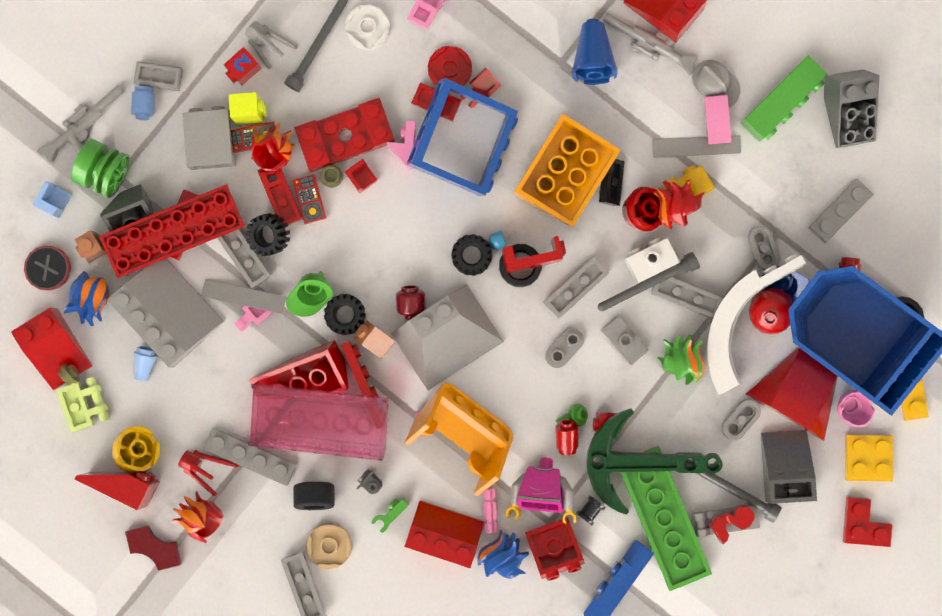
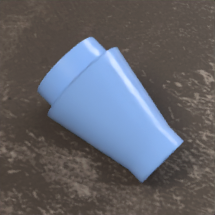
(144, 361)

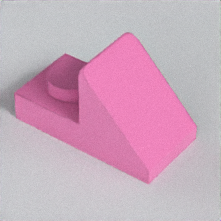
(403, 150)

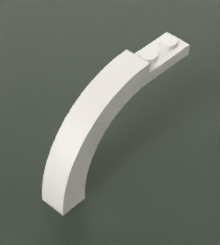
(722, 327)

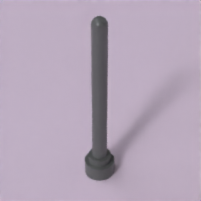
(295, 80)
(688, 263)
(769, 510)

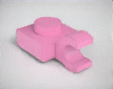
(252, 314)

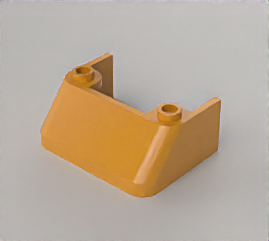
(470, 428)

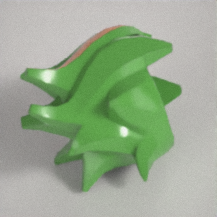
(683, 359)

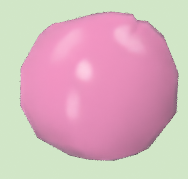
(855, 409)

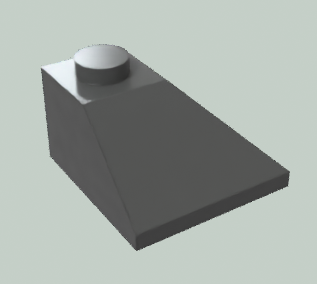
(127, 208)

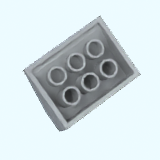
(165, 311)

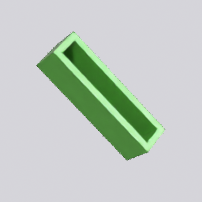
(784, 99)

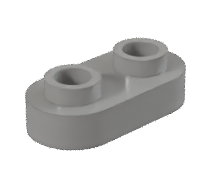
(763, 248)
(565, 348)
(742, 421)

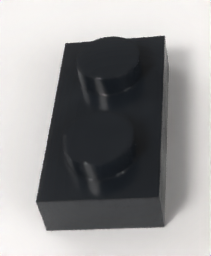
(611, 184)

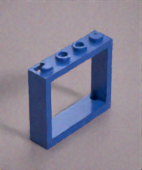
(428, 126)

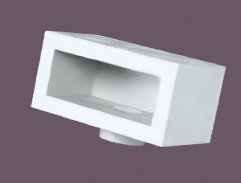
(651, 260)

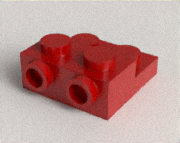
(555, 549)

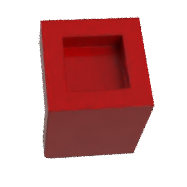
(361, 176)

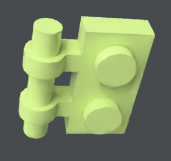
(76, 406)

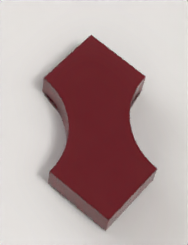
(160, 552)

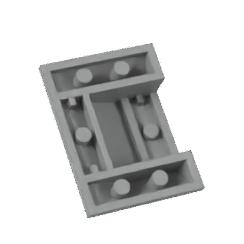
(447, 337)

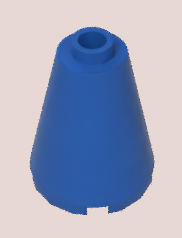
(594, 55)

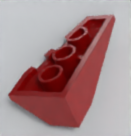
(316, 369)

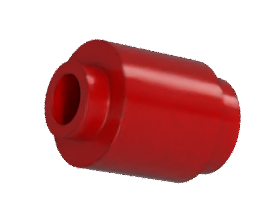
(567, 437)

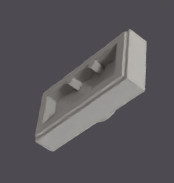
(158, 76)
(625, 340)

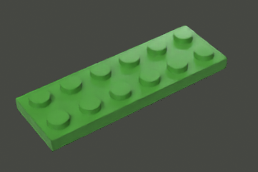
(666, 526)

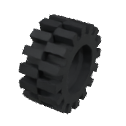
(256, 234)
(468, 241)
(344, 300)

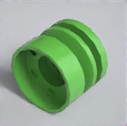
(100, 168)

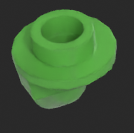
(577, 414)

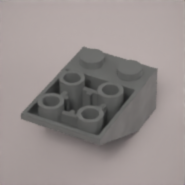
(852, 106)
(788, 467)

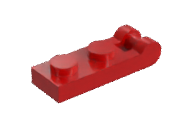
(280, 196)

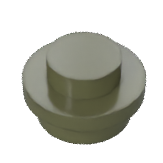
(331, 176)
(69, 374)

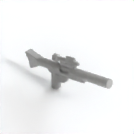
(648, 42)
(82, 121)

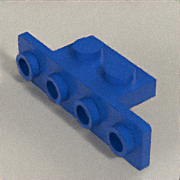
(620, 580)

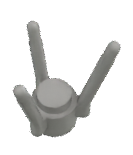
(259, 34)

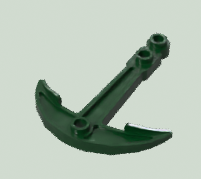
(634, 462)

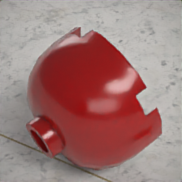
(770, 311)

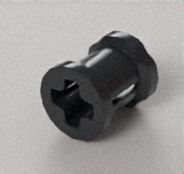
(590, 510)

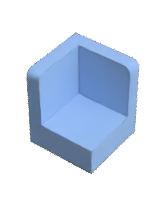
(52, 199)

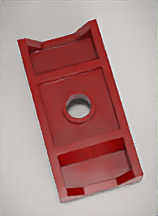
(321, 138)

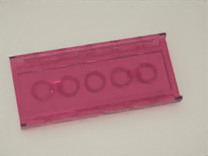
(319, 422)

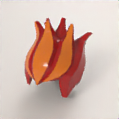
(272, 149)
(677, 203)
(199, 518)

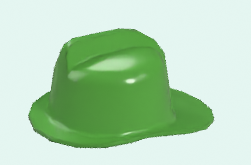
(309, 295)

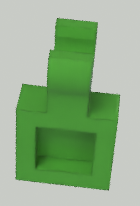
(395, 509)

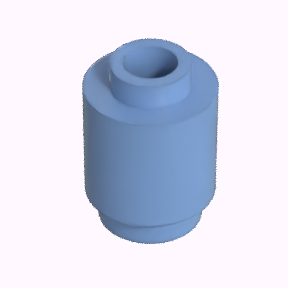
(143, 102)

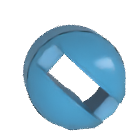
(497, 241)

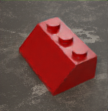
(444, 534)

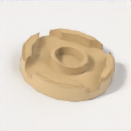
(329, 546)

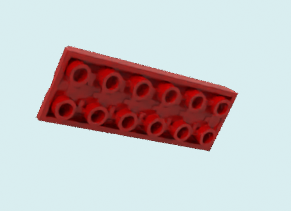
(172, 231)

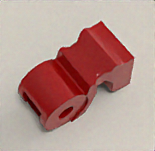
(740, 517)

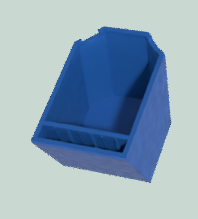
(864, 335)

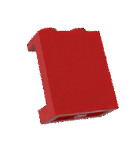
(533, 261)

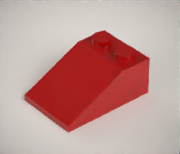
(668, 16)
(49, 345)
(128, 488)

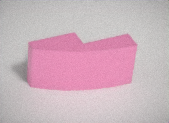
(717, 119)

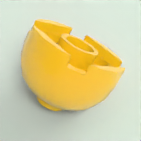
(135, 449)

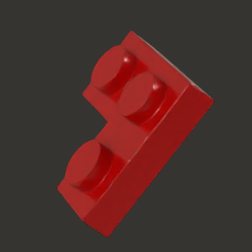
(859, 528)

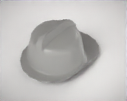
(714, 79)

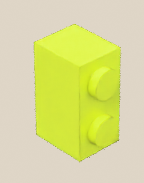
(247, 108)

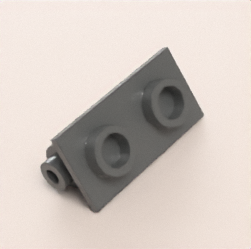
(370, 482)

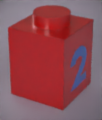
(241, 67)

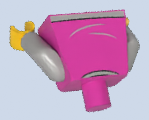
(542, 490)

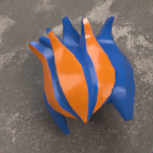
(88, 297)
(502, 556)

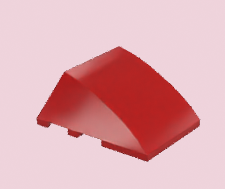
(799, 391)

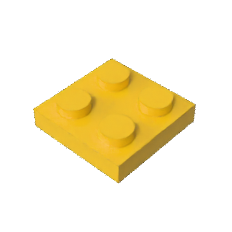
(869, 458)

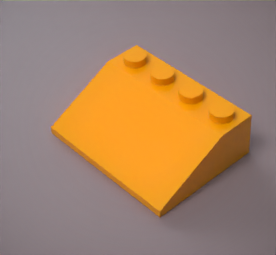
(566, 171)

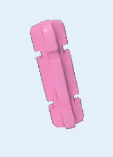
(490, 510)

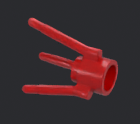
(191, 464)

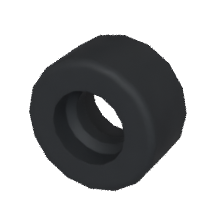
(313, 496)

